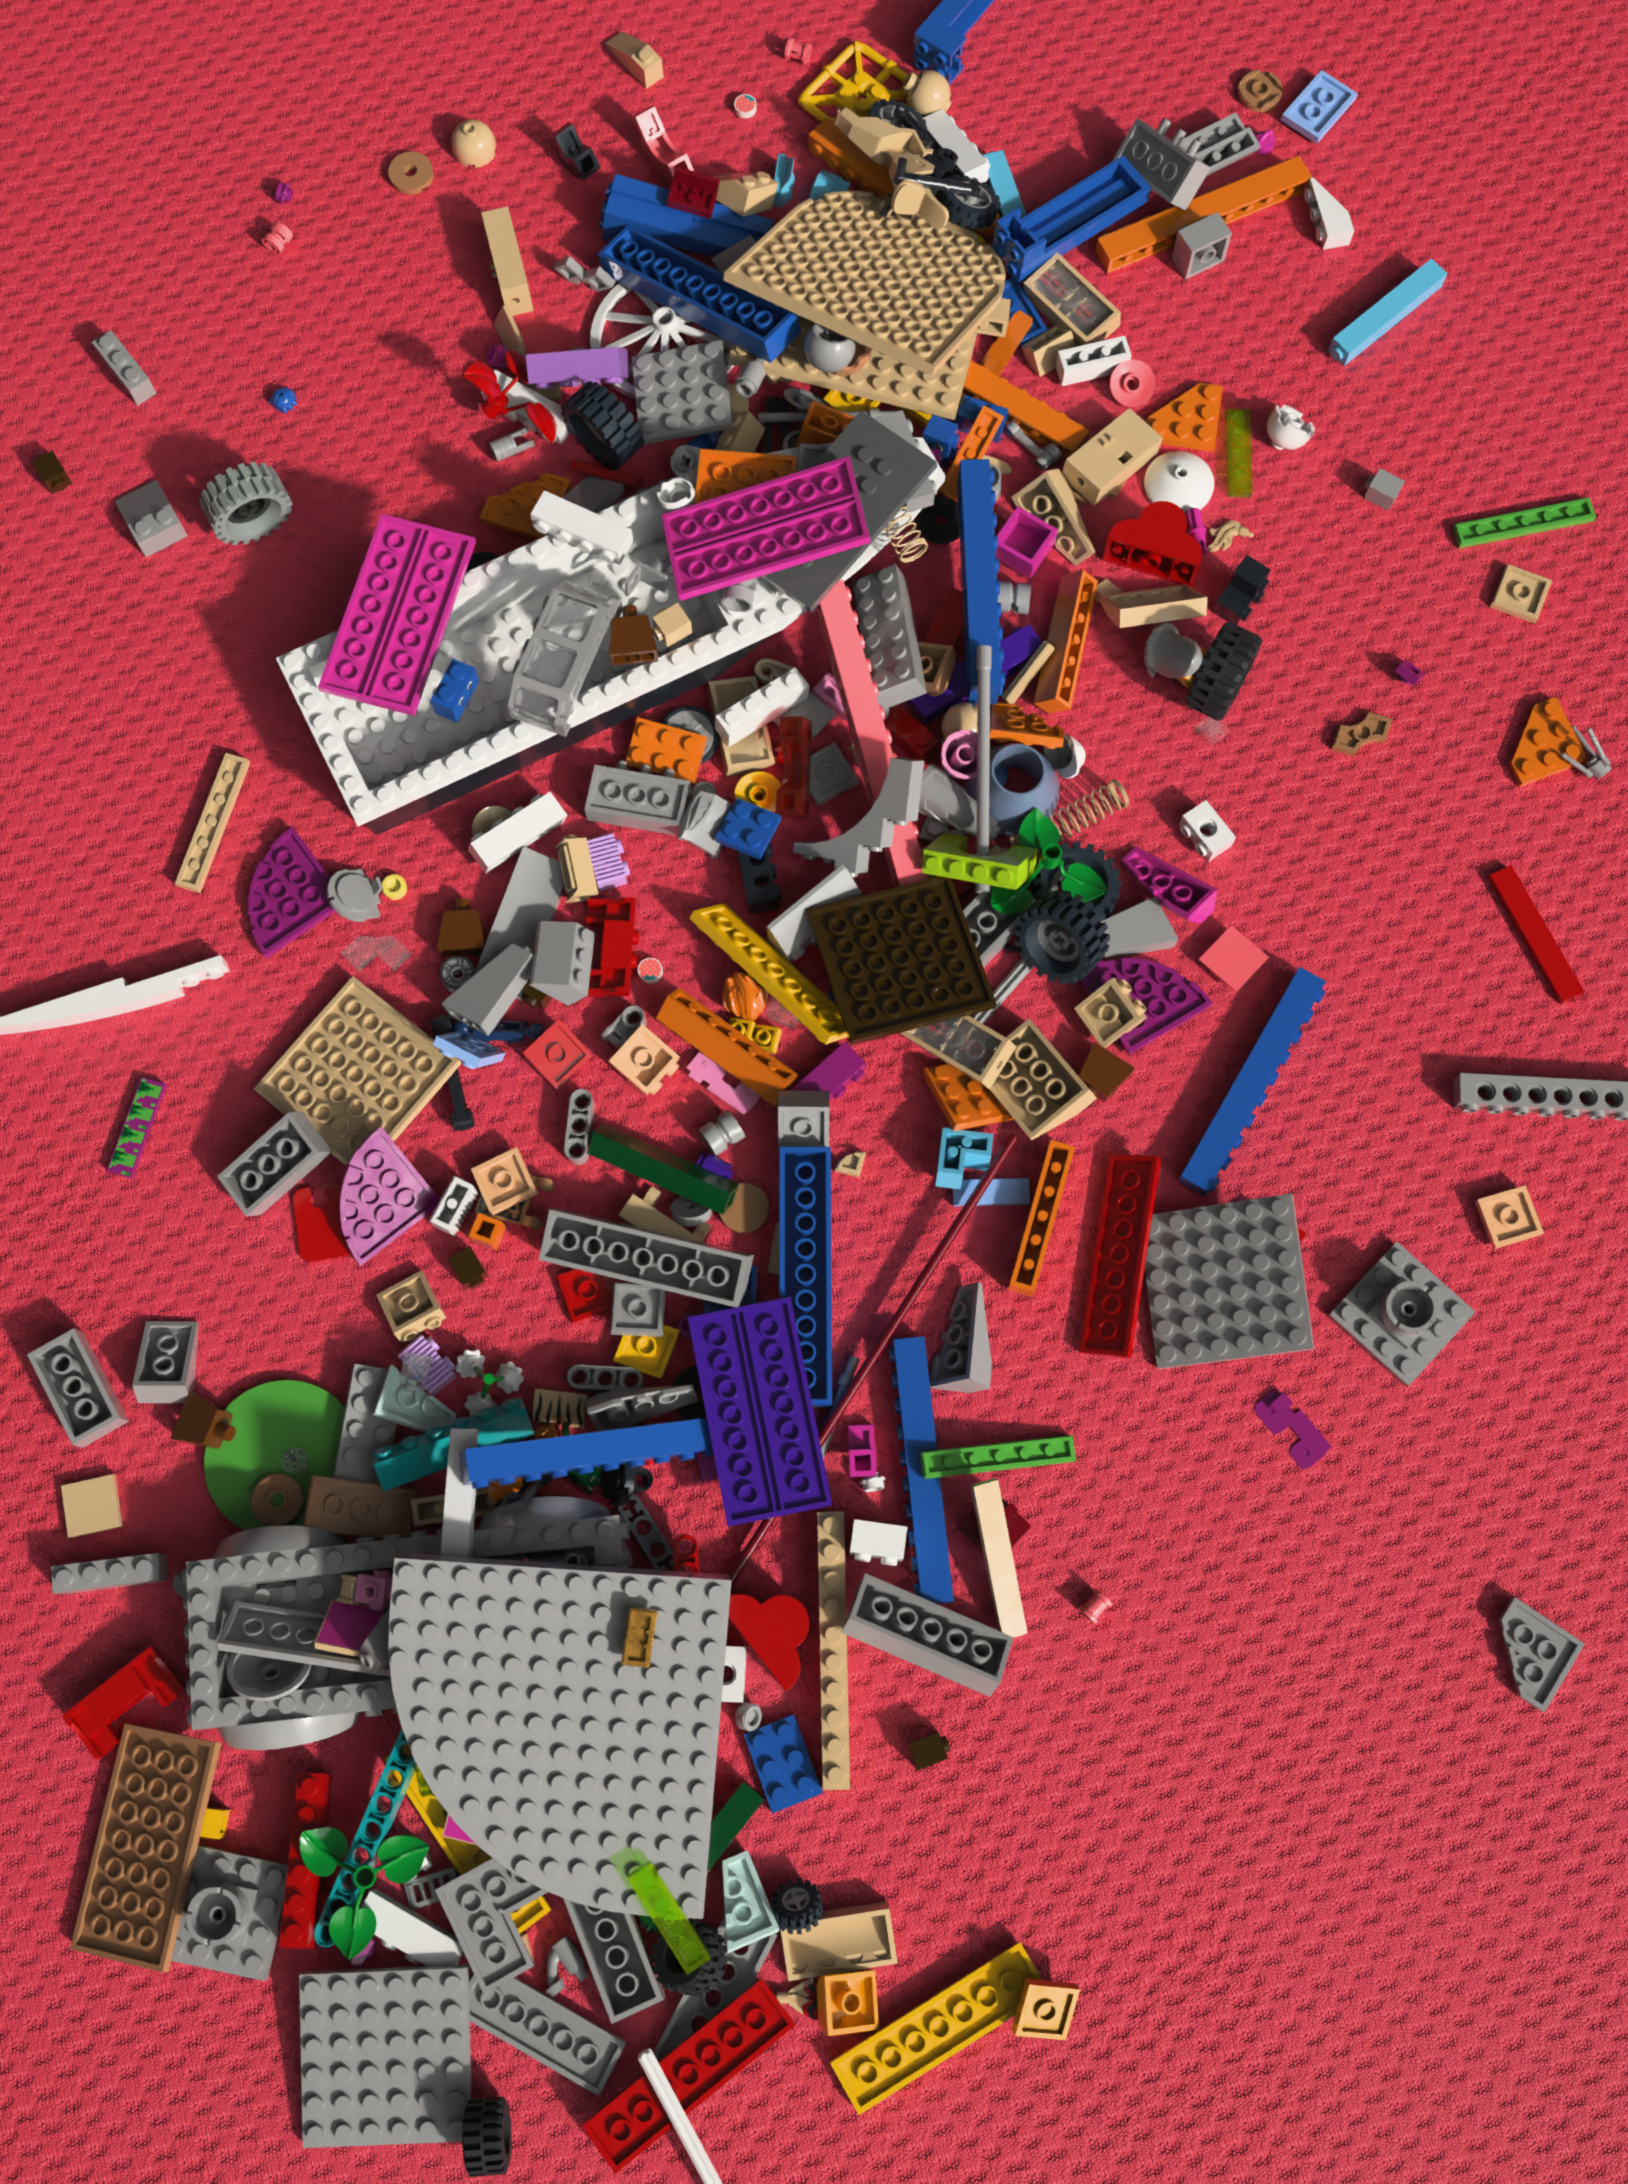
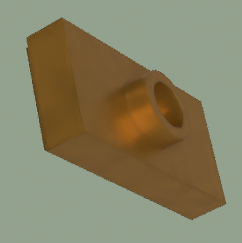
(639, 1637)

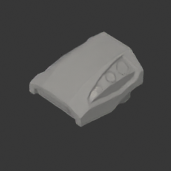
(703, 821)

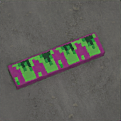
(136, 1128)

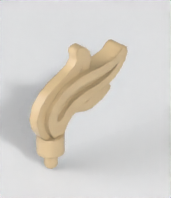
(1225, 534)

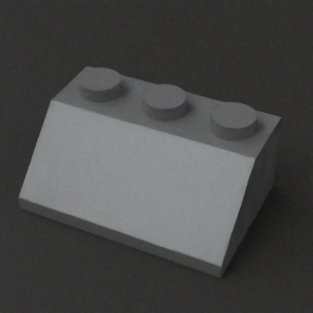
(562, 960)

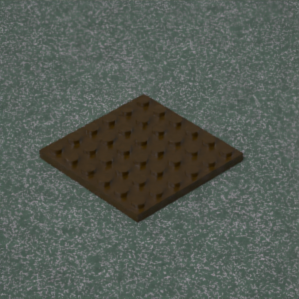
(900, 959)

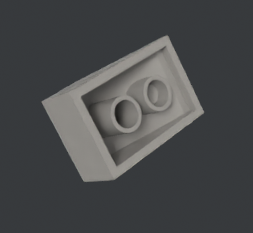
(151, 518)
(166, 1362)

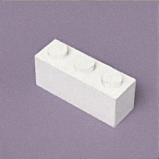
(1091, 360)

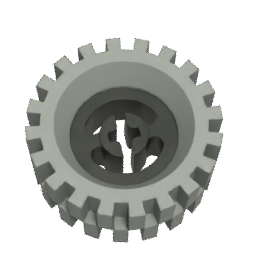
(245, 503)

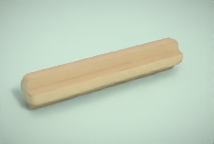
(1028, 672)

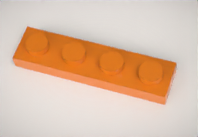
(972, 448)

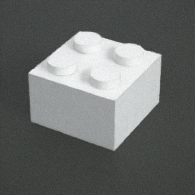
(878, 1542)

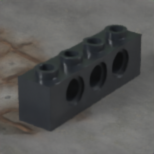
(765, 897)

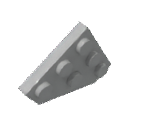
(1537, 1653)

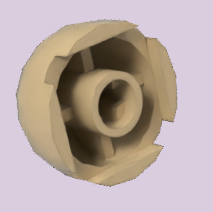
(473, 143)

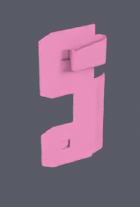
(713, 1074)

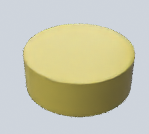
(394, 886)

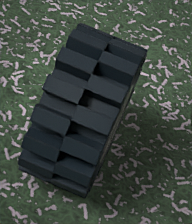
(804, 1898)

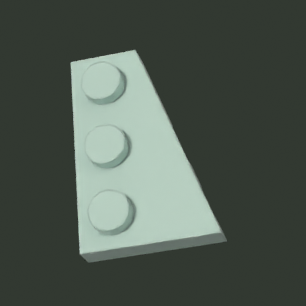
(410, 1409)
(746, 1904)

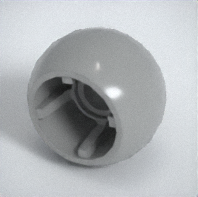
(827, 349)

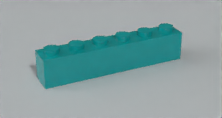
(429, 1452)

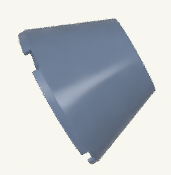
(1011, 807)

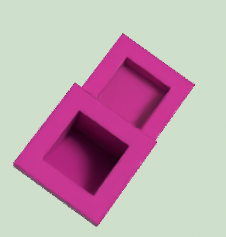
(862, 1451)

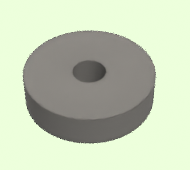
(689, 1212)

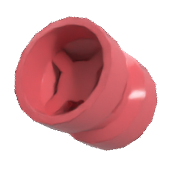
(276, 238)

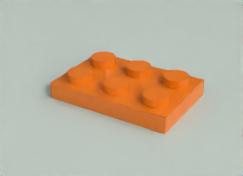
(666, 748)

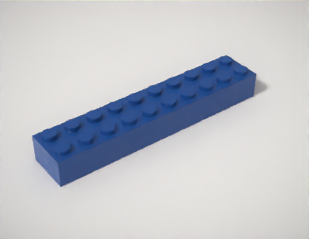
(698, 293)
(979, 573)
(807, 1259)

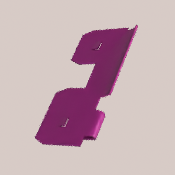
(1277, 1416)

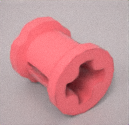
(798, 50)
(1095, 1606)

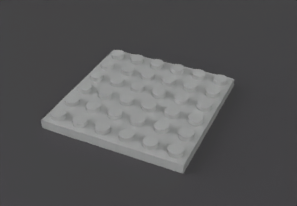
(1227, 1283)
(384, 2055)

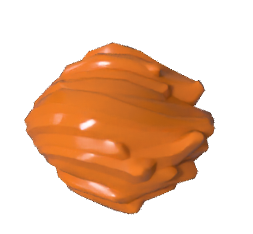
(744, 996)

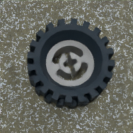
(602, 425)
(1048, 880)
(1051, 946)

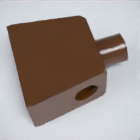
(632, 638)
(461, 931)
(1104, 1072)
(203, 1423)

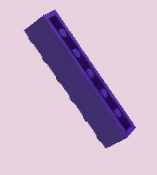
(1017, 651)

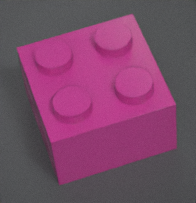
(1025, 542)

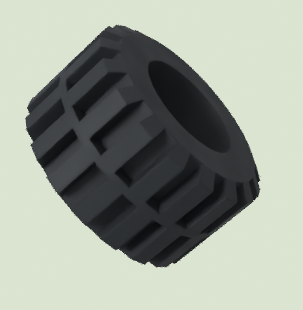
(698, 1981)
(486, 2136)

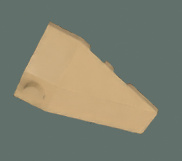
(1054, 503)

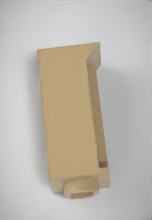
(576, 869)

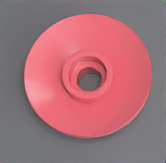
(1143, 381)

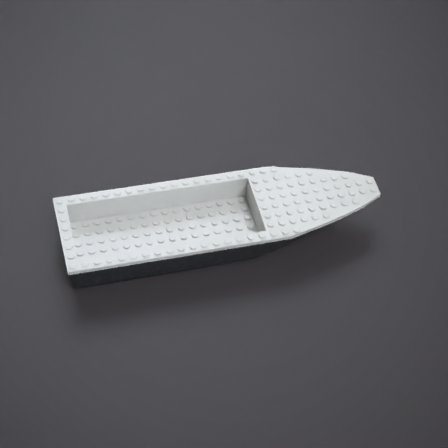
(408, 764)

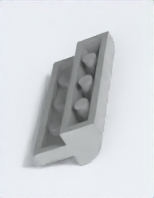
(1223, 142)

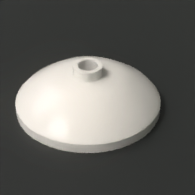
(1187, 492)

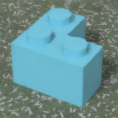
(959, 1151)

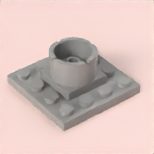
(1377, 1319)
(252, 1904)

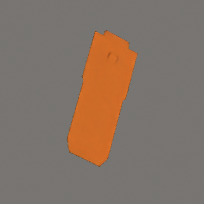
(1004, 347)

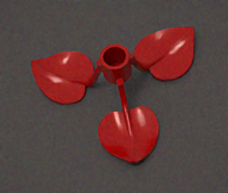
(497, 401)

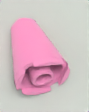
(960, 755)

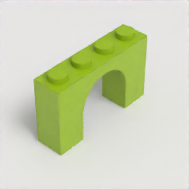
(949, 859)

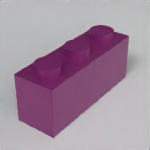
(834, 1073)

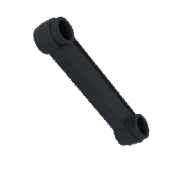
(462, 1117)

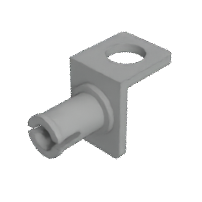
(651, 575)

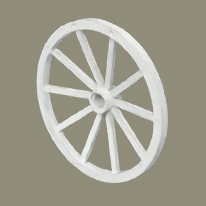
(664, 325)

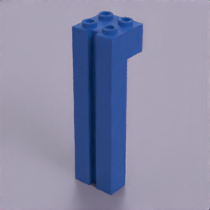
(943, 34)
(646, 209)
(1069, 218)

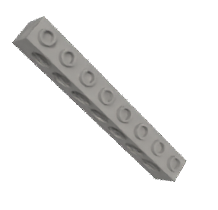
(1467, 1098)

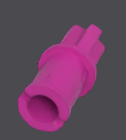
(1196, 528)

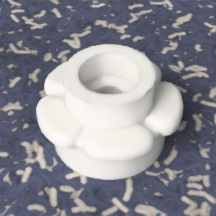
(873, 1483)

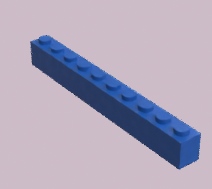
(1252, 1081)
(585, 1452)
(925, 1495)

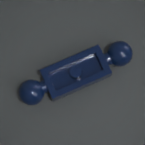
(505, 1030)

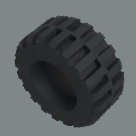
(1223, 671)

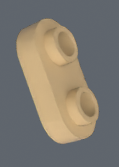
(776, 668)

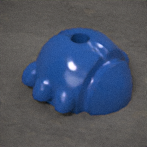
(283, 399)

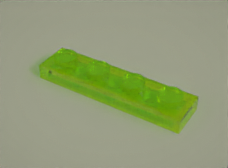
(1239, 453)
(669, 1917)

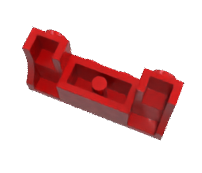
(618, 945)
(111, 1699)

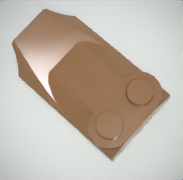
(938, 666)

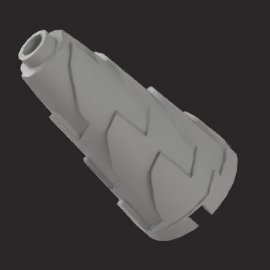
(950, 803)

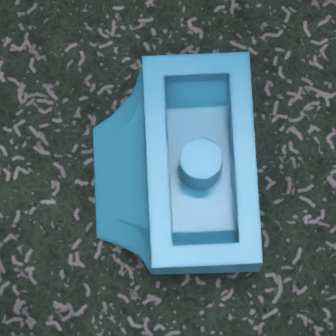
(785, 180)
(827, 183)

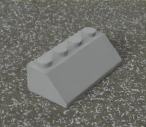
(792, 931)

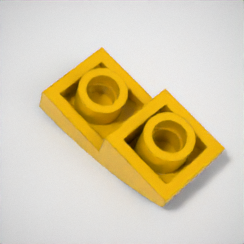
(764, 1036)

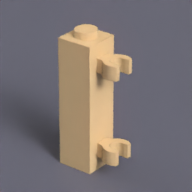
(643, 1215)

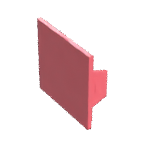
(1233, 958)

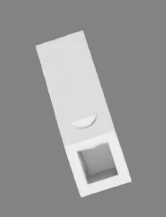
(1330, 217)

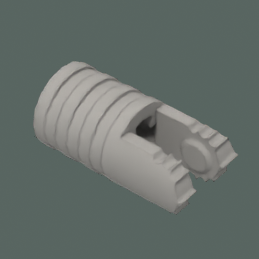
(505, 446)

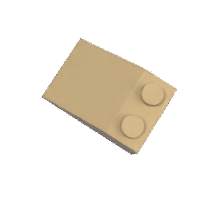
(746, 192)

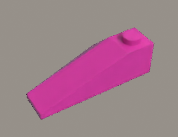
(1171, 886)

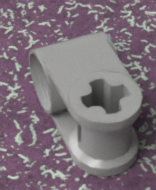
(622, 1028)

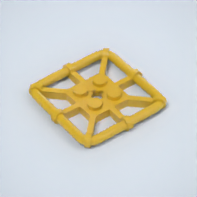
(858, 84)

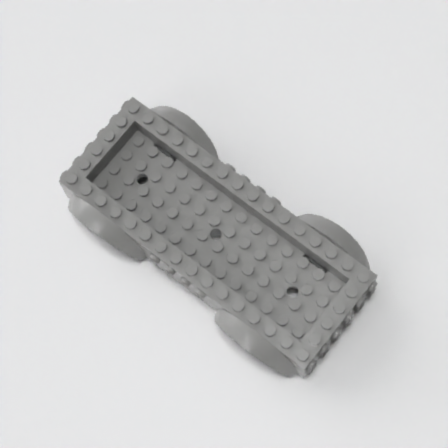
(303, 1572)

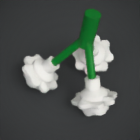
(507, 1378)

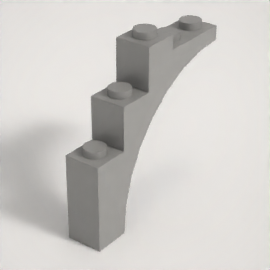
(894, 806)

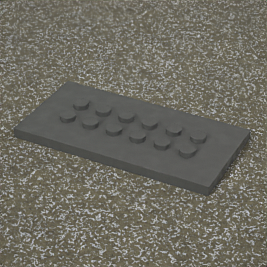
(886, 476)

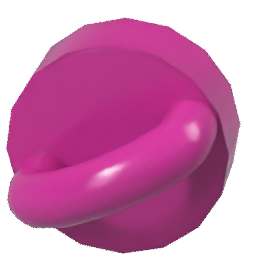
(1266, 141)
(496, 355)

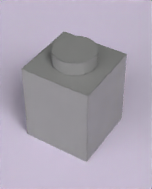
(1383, 489)

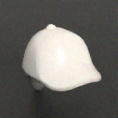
(1066, 759)

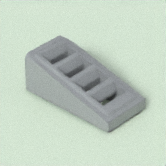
(451, 1872)

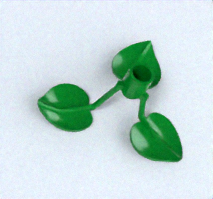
(1043, 835)
(323, 1850)

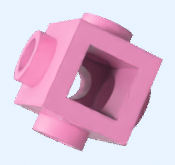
(374, 1589)

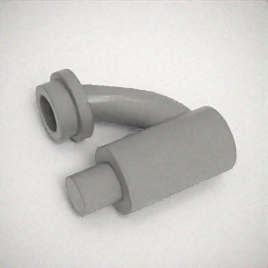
(571, 1960)

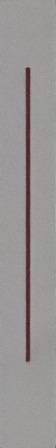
(887, 1334)

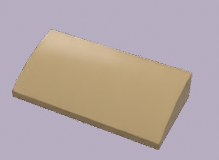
(1154, 605)
(755, 749)
(841, 1942)

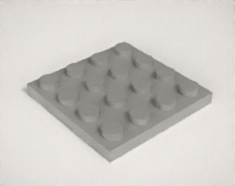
(682, 392)

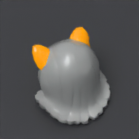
(1172, 654)

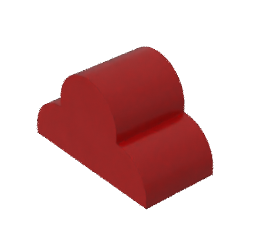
(1156, 544)
(773, 1632)

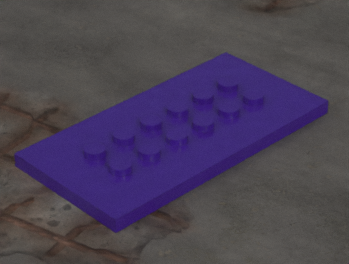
(759, 1412)

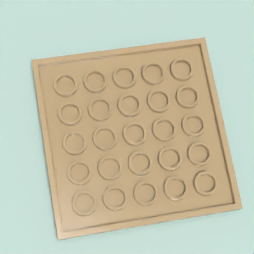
(357, 1070)

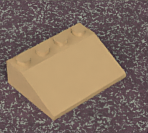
(1039, 1084)

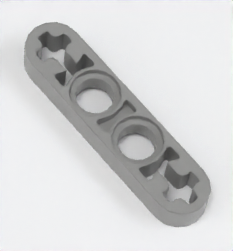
(648, 1540)

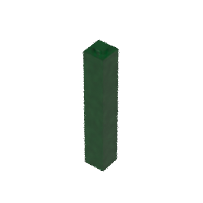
(662, 1168)
(723, 1830)

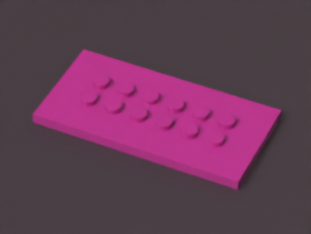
(765, 528)
(397, 614)

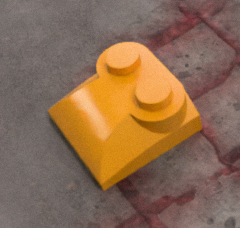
(847, 2002)

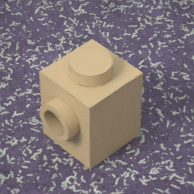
(671, 625)

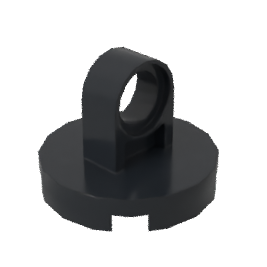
(620, 1483)

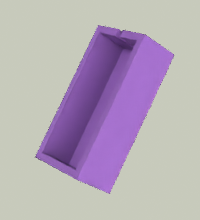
(577, 366)

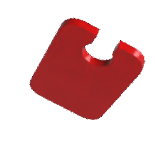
(319, 1228)

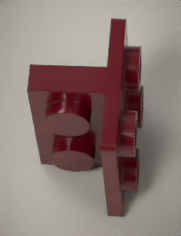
(693, 192)
(1016, 1526)

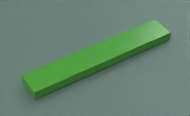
(1523, 522)
(997, 1457)

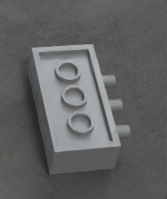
(1163, 162)
(637, 798)

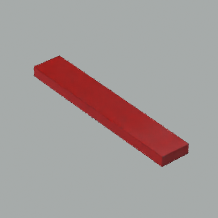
(1536, 934)

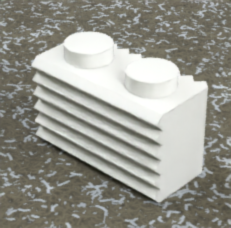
(454, 1206)

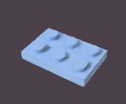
(1319, 106)
(471, 1051)

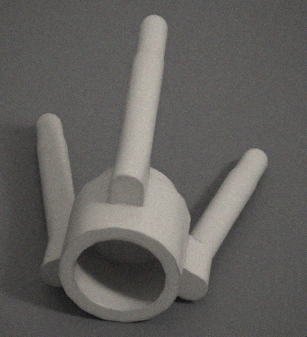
(1598, 764)

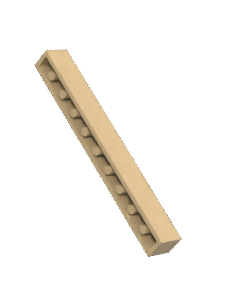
(833, 1651)

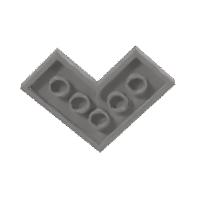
(481, 1918)

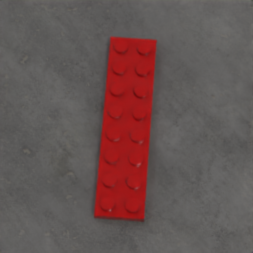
(1120, 1256)
(693, 2070)

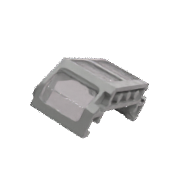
(560, 655)

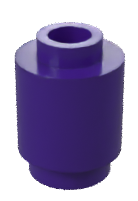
(715, 1165)

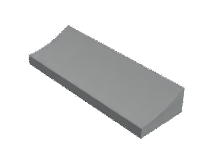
(529, 898)

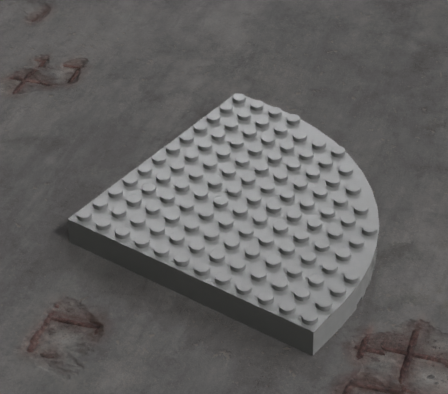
(542, 1733)

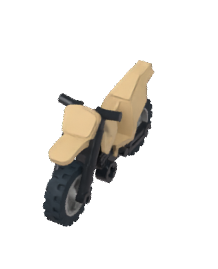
(898, 139)

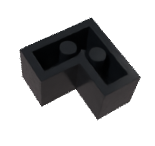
(1244, 590)

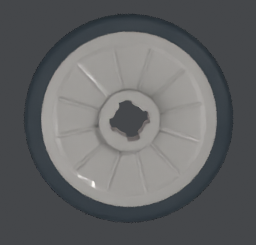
(696, 721)

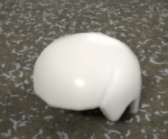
(676, 494)

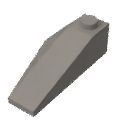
(965, 1354)
(631, 1406)

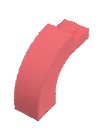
(658, 145)

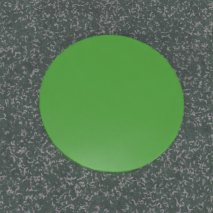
(266, 1425)

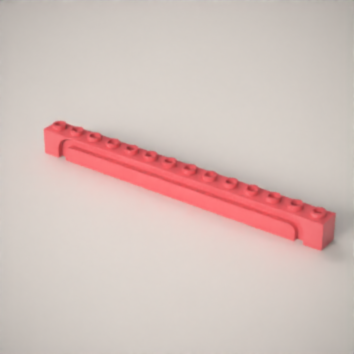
(866, 722)

